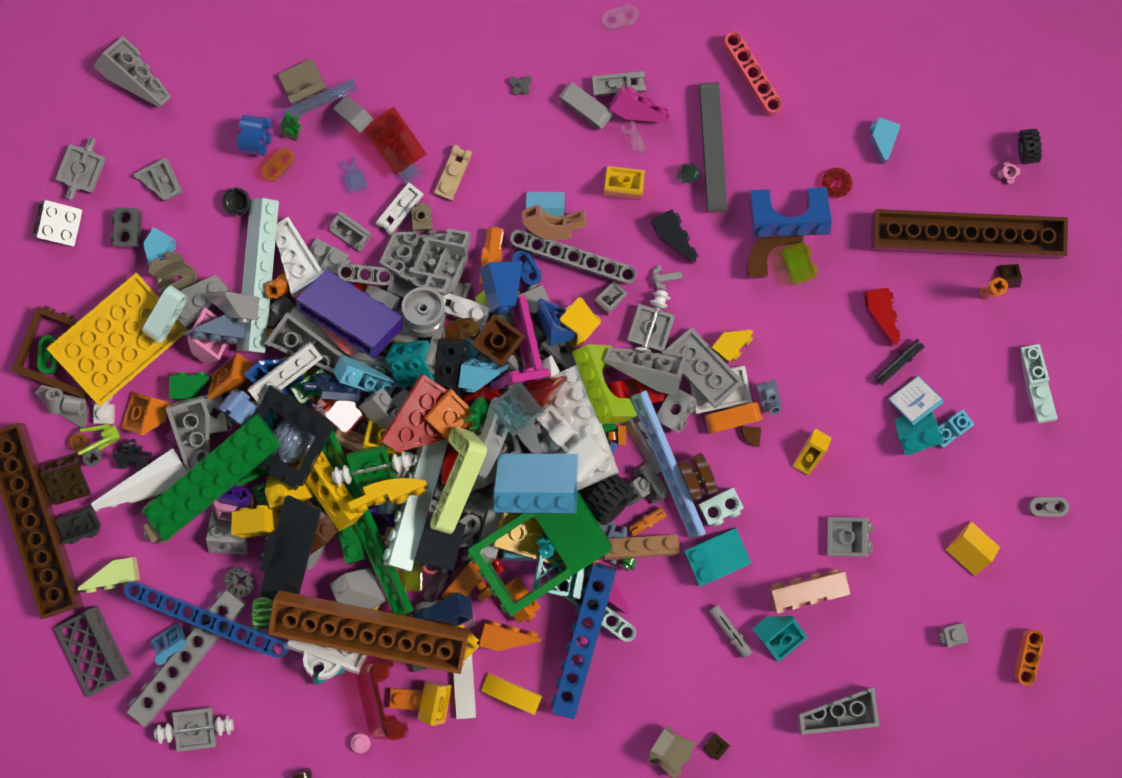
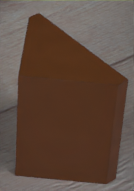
(497, 341)

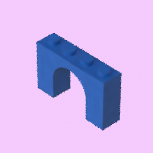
(768, 222)

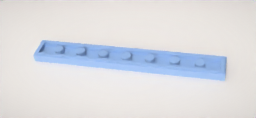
(668, 464)

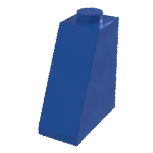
(501, 285)

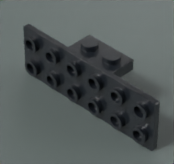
(289, 548)

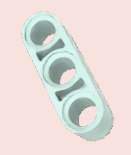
(165, 314)

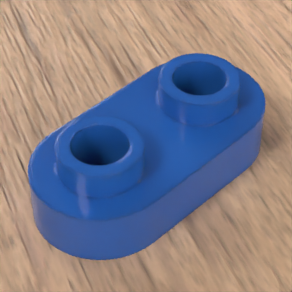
(528, 268)

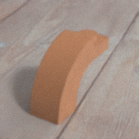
(553, 227)

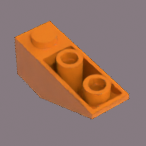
(502, 638)

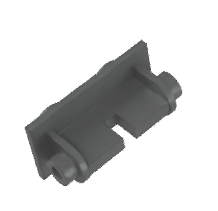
(659, 490)

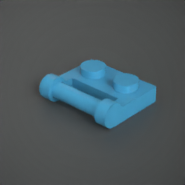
(173, 640)

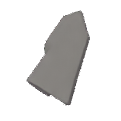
(65, 405)

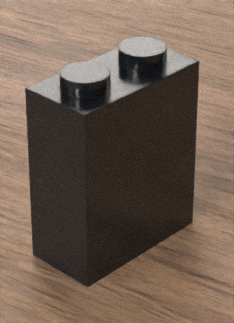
(439, 547)

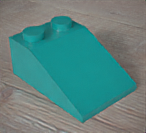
(717, 557)

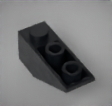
(670, 232)

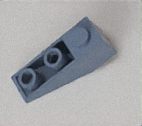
(219, 329)

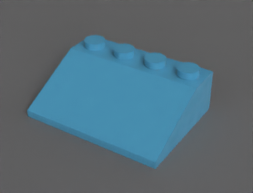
(536, 483)

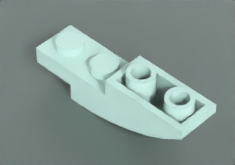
(1036, 384)

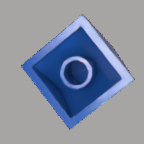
(549, 316)

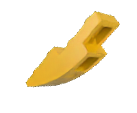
(395, 489)

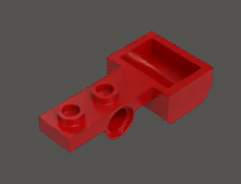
(630, 387)

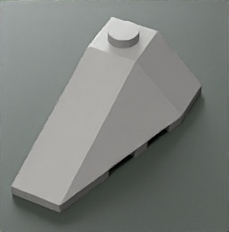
(656, 370)

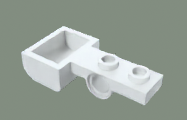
(589, 451)

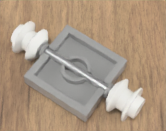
(651, 325)
(194, 729)

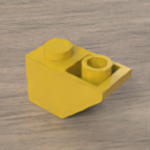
(730, 343)

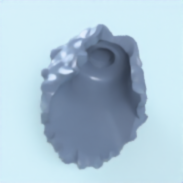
(294, 442)

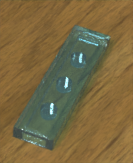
(322, 98)

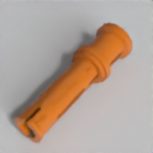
(992, 288)

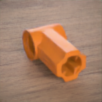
(278, 287)

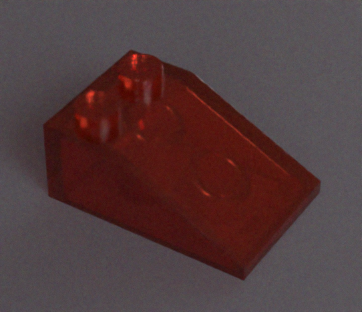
(394, 141)

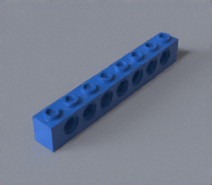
(560, 704)

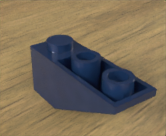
(450, 611)

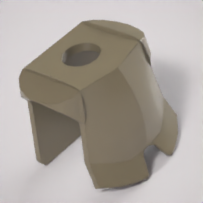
(169, 268)
(671, 752)

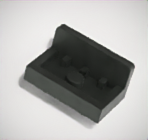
(78, 525)

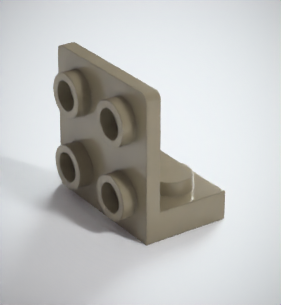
(302, 82)

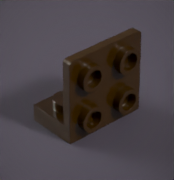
(65, 479)

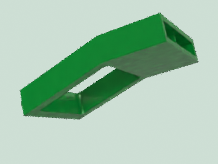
(574, 536)

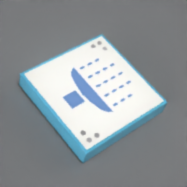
(916, 400)

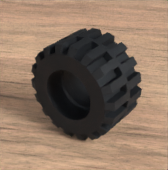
(609, 498)

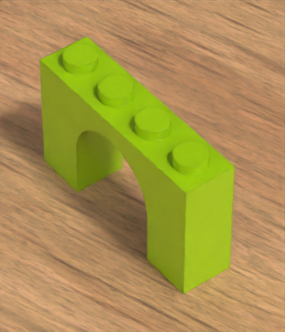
(607, 406)

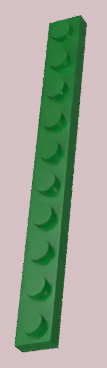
(371, 537)

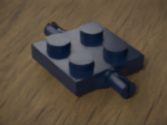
(330, 388)

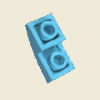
(955, 427)

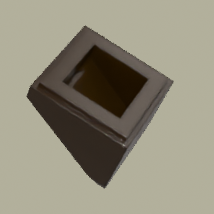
(1011, 274)

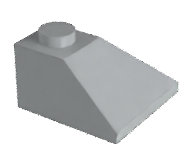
(236, 305)
(358, 589)

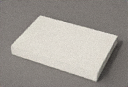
(739, 397)

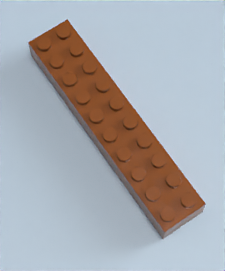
(369, 632)

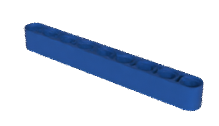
(197, 619)

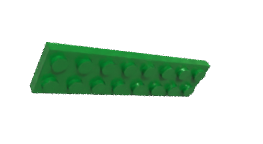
(212, 478)

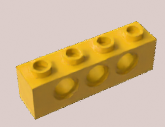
(331, 495)

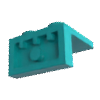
(408, 362)

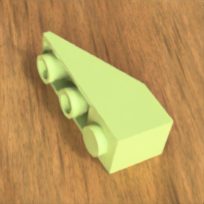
(114, 573)

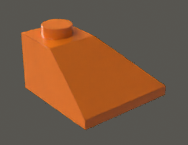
(229, 376)
(144, 413)

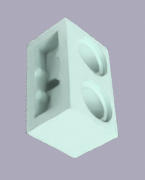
(719, 503)

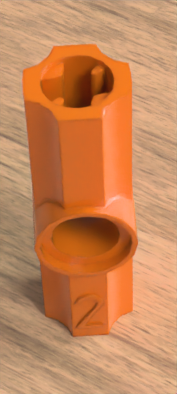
(492, 251)

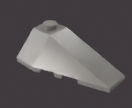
(125, 68)
(191, 429)

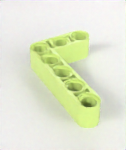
(461, 479)

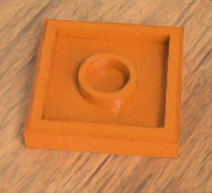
(447, 413)

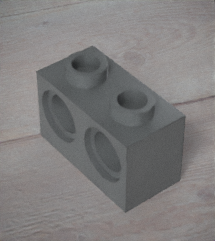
(132, 227)

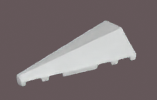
(146, 483)

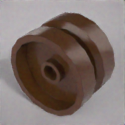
(698, 476)

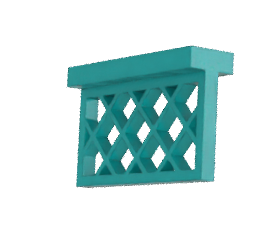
(574, 583)

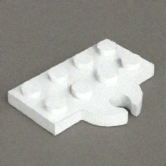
(330, 658)

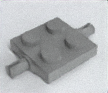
(81, 168)

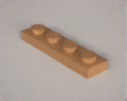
(643, 547)

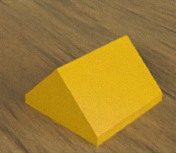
(624, 182)
(973, 549)
(434, 703)

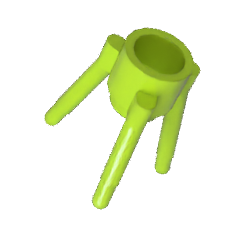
(110, 435)

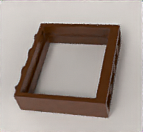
(18, 366)

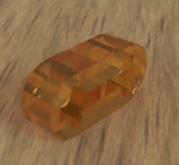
(462, 326)

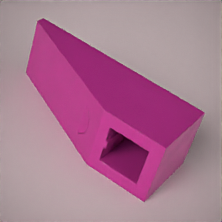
(635, 107)

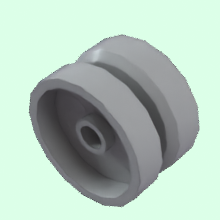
(423, 312)

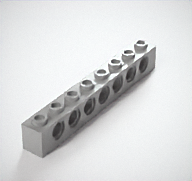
(146, 714)

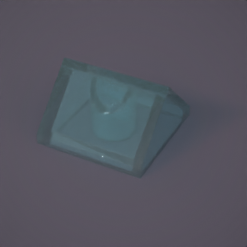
(516, 409)

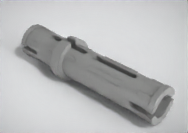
(728, 628)

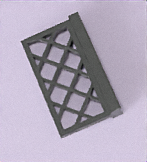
(107, 647)

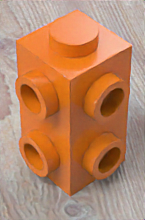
(518, 590)

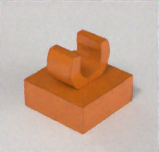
(620, 435)
(486, 593)

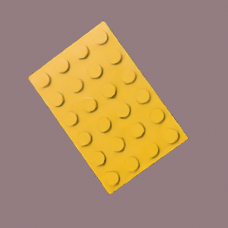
(109, 342)

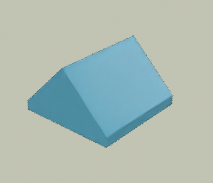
(550, 202)

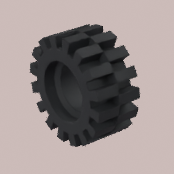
(1029, 146)

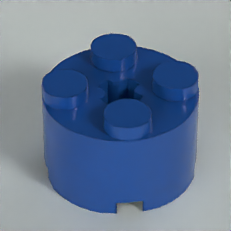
(254, 135)

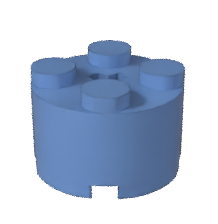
(238, 407)

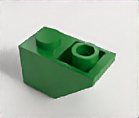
(187, 387)

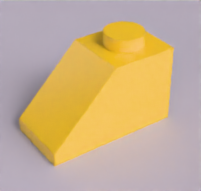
(812, 451)

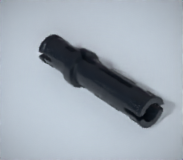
(905, 356)

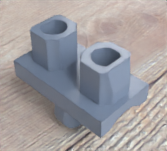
(769, 397)

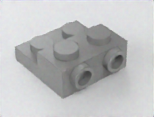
(329, 256)
(849, 536)

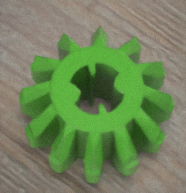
(261, 613)

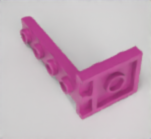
(528, 349)

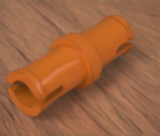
(647, 521)

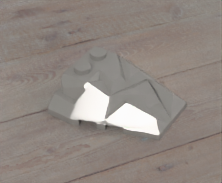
(428, 259)

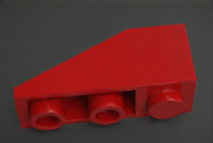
(880, 309)

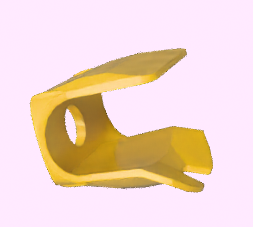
(580, 320)

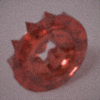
(838, 174)

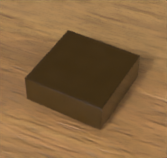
(716, 746)

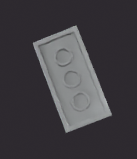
(706, 368)

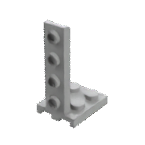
(380, 363)

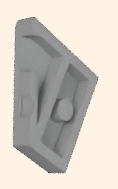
(160, 179)

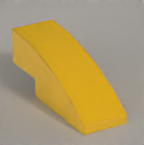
(511, 693)

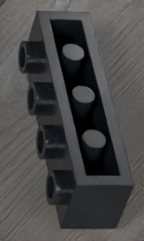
(449, 361)

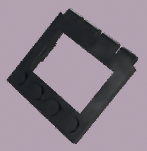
(302, 417)

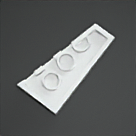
(296, 258)

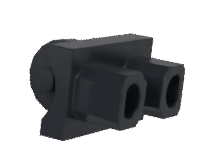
(133, 453)

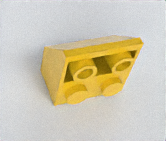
(254, 522)

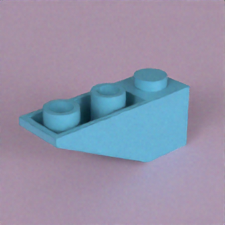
(362, 376)

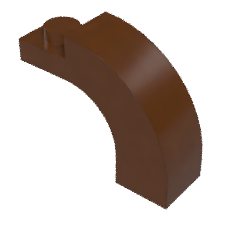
(758, 255)

